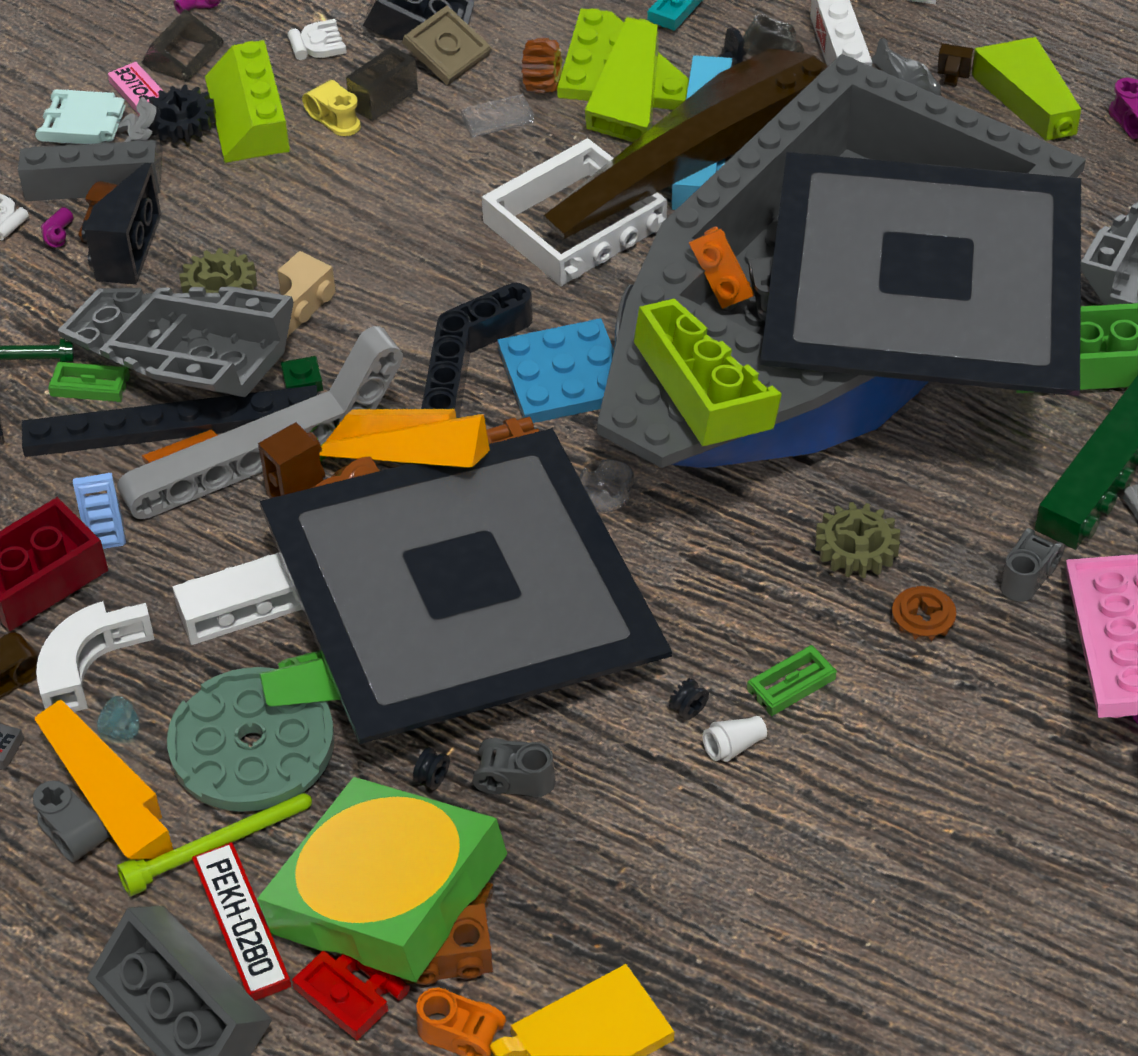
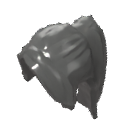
(904, 68)

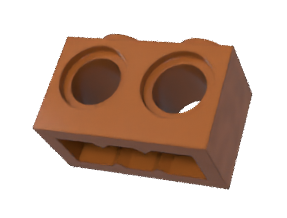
(461, 961)

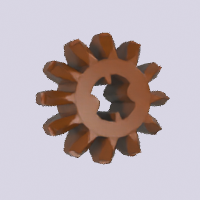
(541, 65)

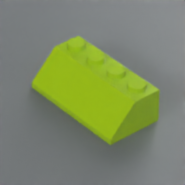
(247, 103)

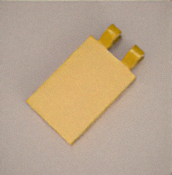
(596, 1020)

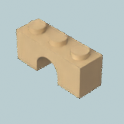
(308, 283)

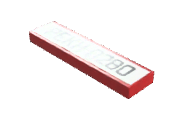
(241, 922)

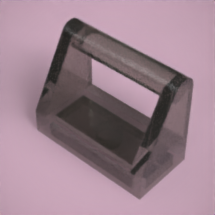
(183, 27)

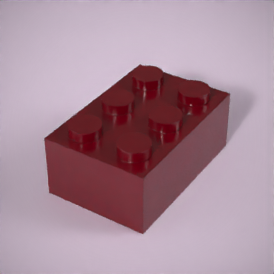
(45, 561)

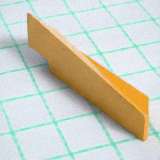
(112, 788)

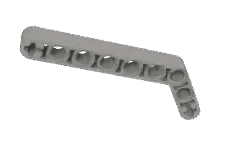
(236, 453)

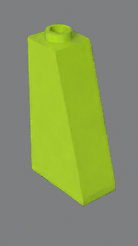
(1029, 86)
(626, 88)

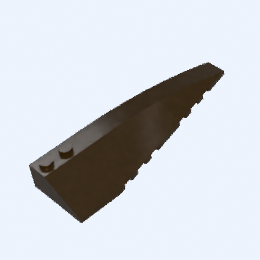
(691, 137)

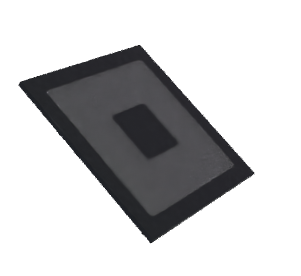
(927, 274)
(461, 585)

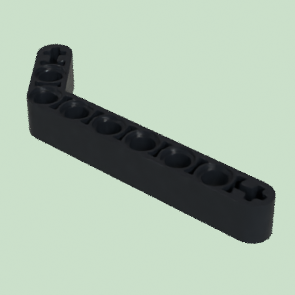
(468, 330)

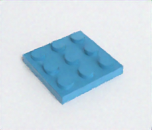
(558, 369)

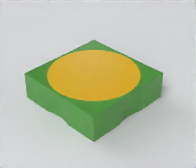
(383, 877)

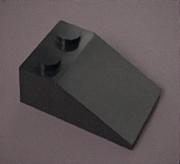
(400, 17)
(123, 228)

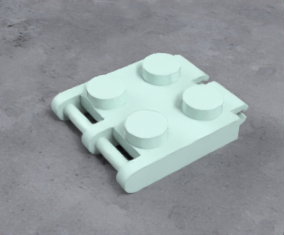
(82, 117)

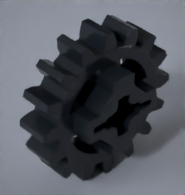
(182, 113)

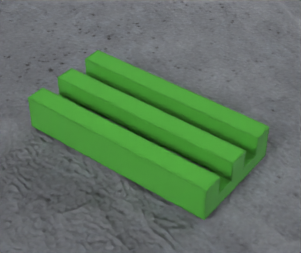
(89, 384)
(796, 685)

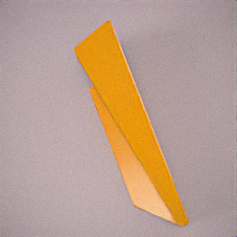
(410, 437)

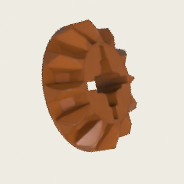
(933, 602)

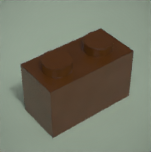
(290, 461)

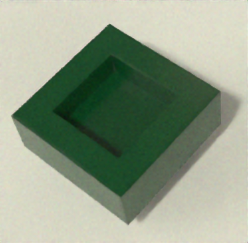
(302, 373)

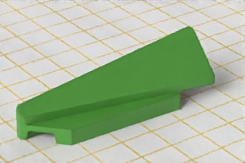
(299, 681)

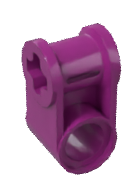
(1125, 106)

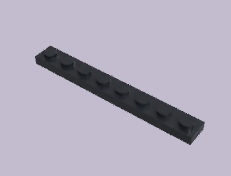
(153, 422)

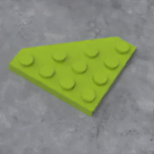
(589, 51)

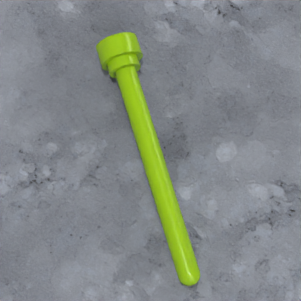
(138, 874)

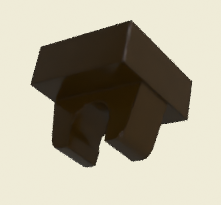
(954, 62)

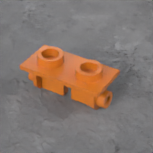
(721, 267)

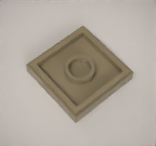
(446, 45)

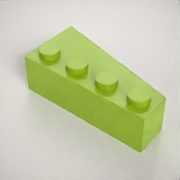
(701, 376)

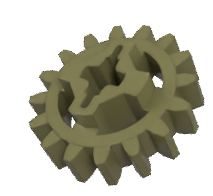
(218, 271)
(857, 540)

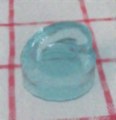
(115, 718)

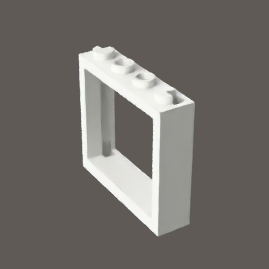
(546, 181)

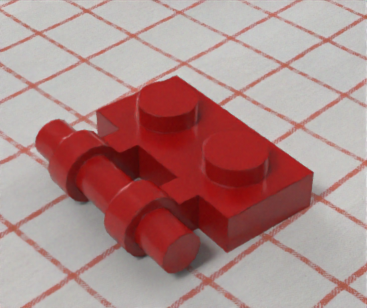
(343, 996)

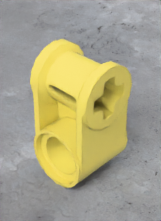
(333, 108)

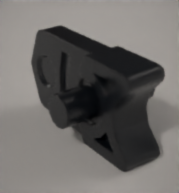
(733, 46)

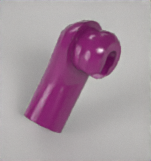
(52, 229)

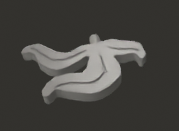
(138, 126)

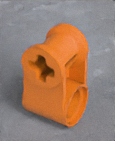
(463, 1028)

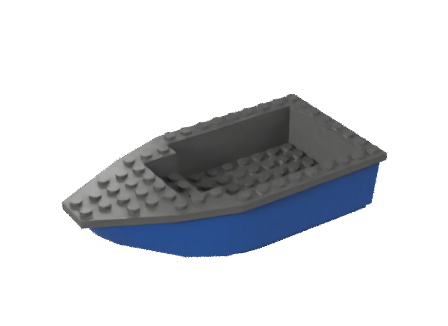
(843, 114)

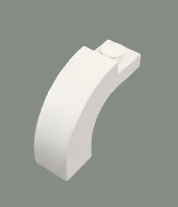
(80, 642)

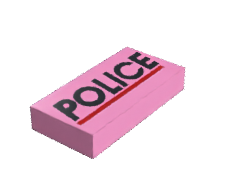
(133, 84)

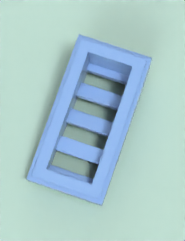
(100, 511)

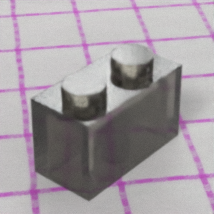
(383, 82)

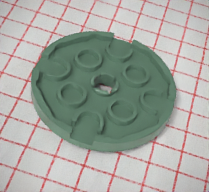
(228, 773)

